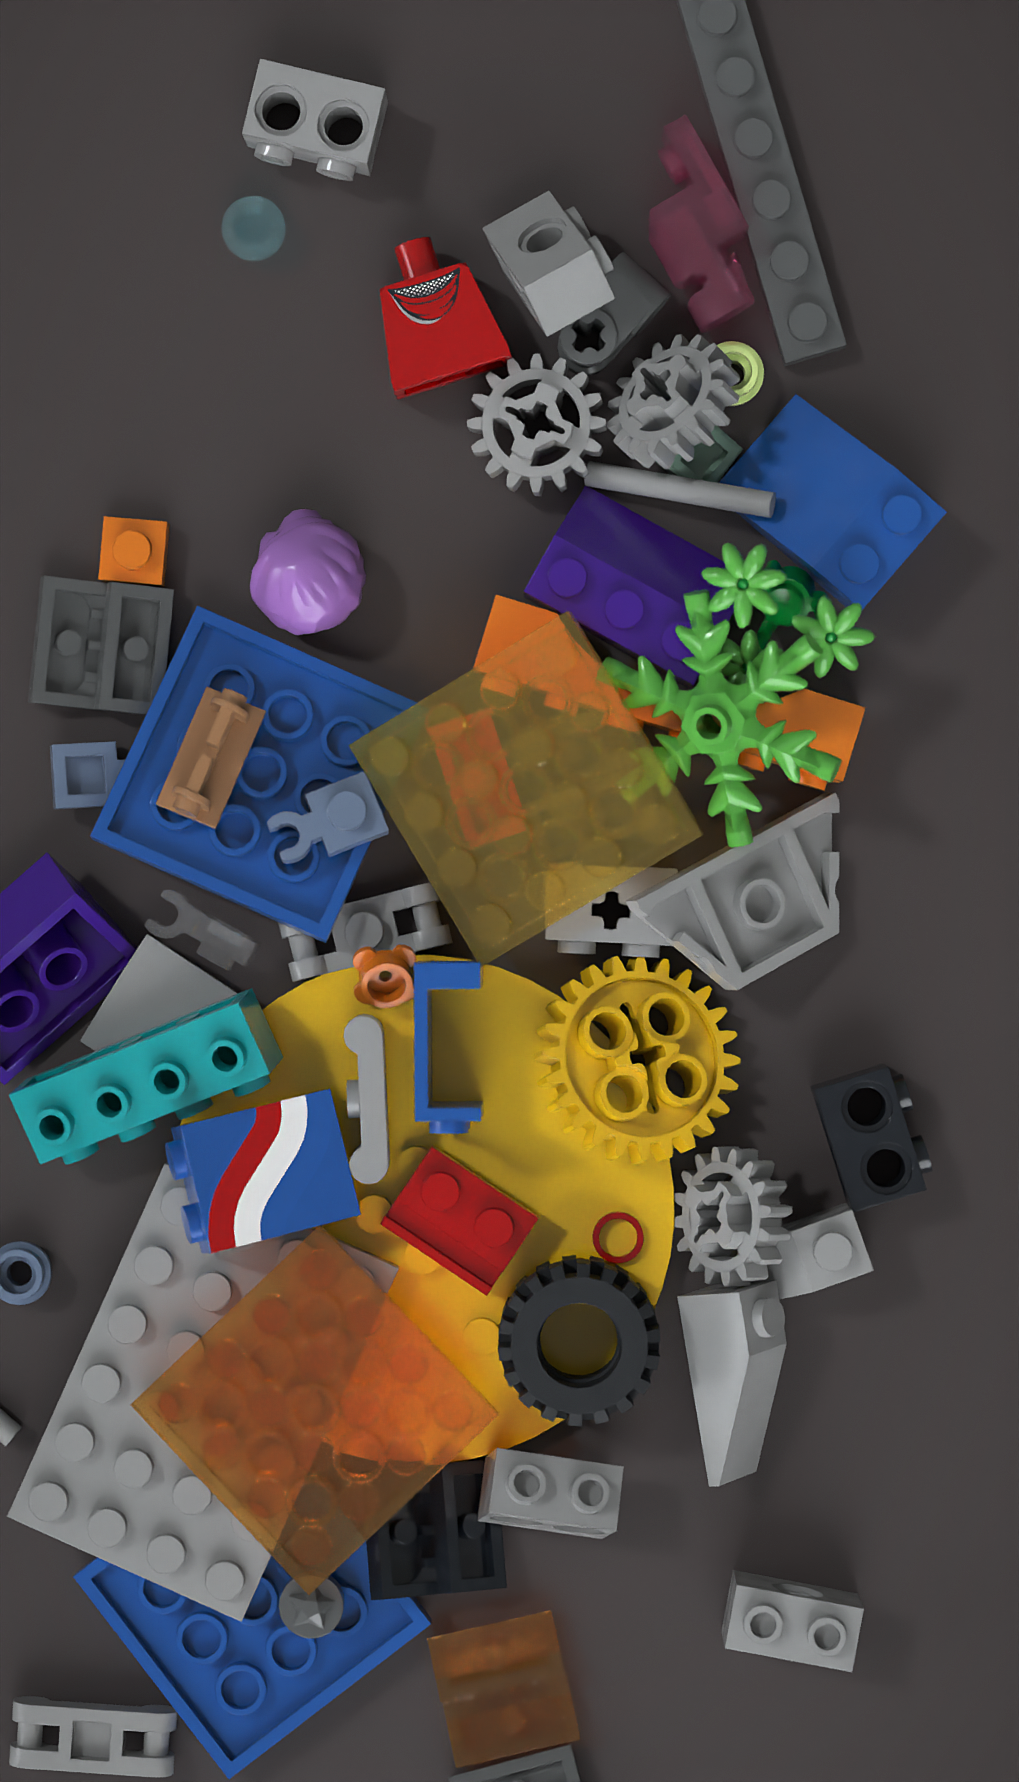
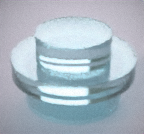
(253, 228)

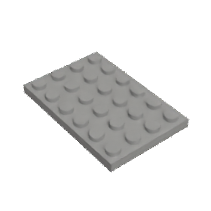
(100, 1468)

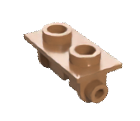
(211, 756)

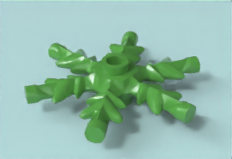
(734, 708)

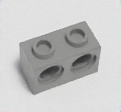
(321, 103)
(550, 1493)

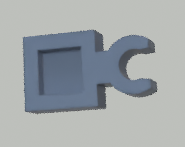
(83, 773)
(339, 816)

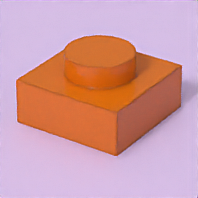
(134, 551)

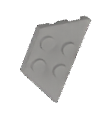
(753, 902)

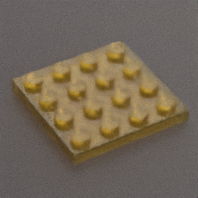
(526, 788)

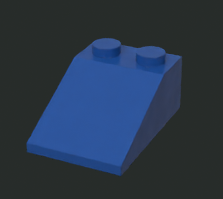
(836, 505)

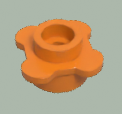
(384, 991)

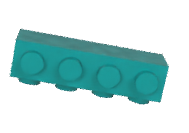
(146, 1078)

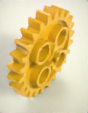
(584, 1069)

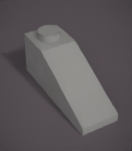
(734, 1365)

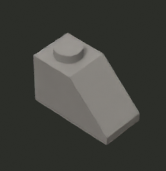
(820, 1253)

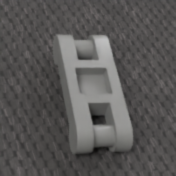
(373, 925)
(369, 1098)
(92, 1737)

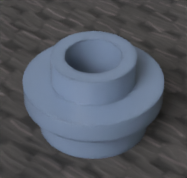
(41, 1267)

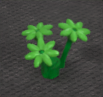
(785, 599)

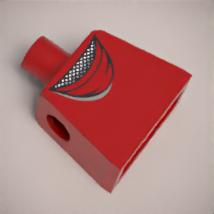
(437, 323)

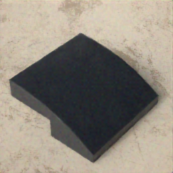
(437, 1542)

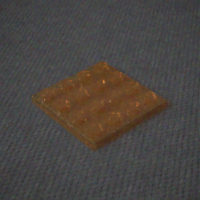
(314, 1409)

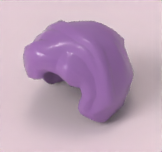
(307, 574)

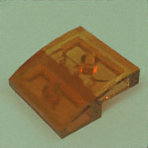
(504, 1689)

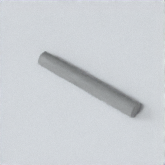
(680, 489)

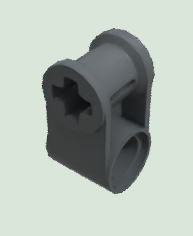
(634, 307)

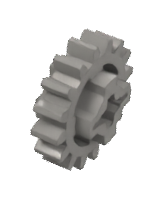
(548, 399)
(673, 401)
(731, 1216)

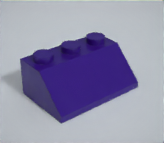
(624, 581)
(54, 960)

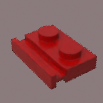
(459, 1220)

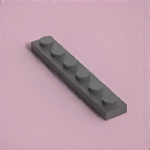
(762, 178)

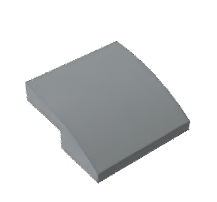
(150, 992)

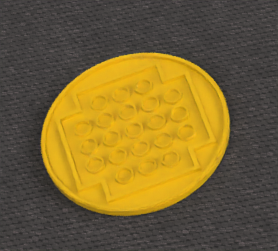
(486, 1054)

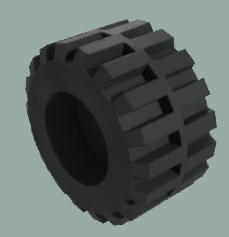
(590, 1394)

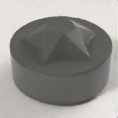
(314, 1613)

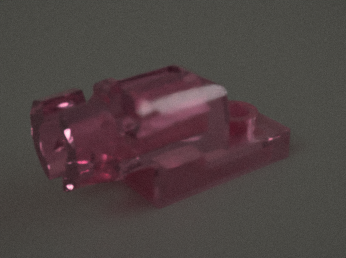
(697, 229)

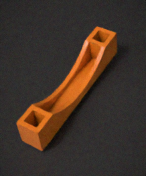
(831, 718)

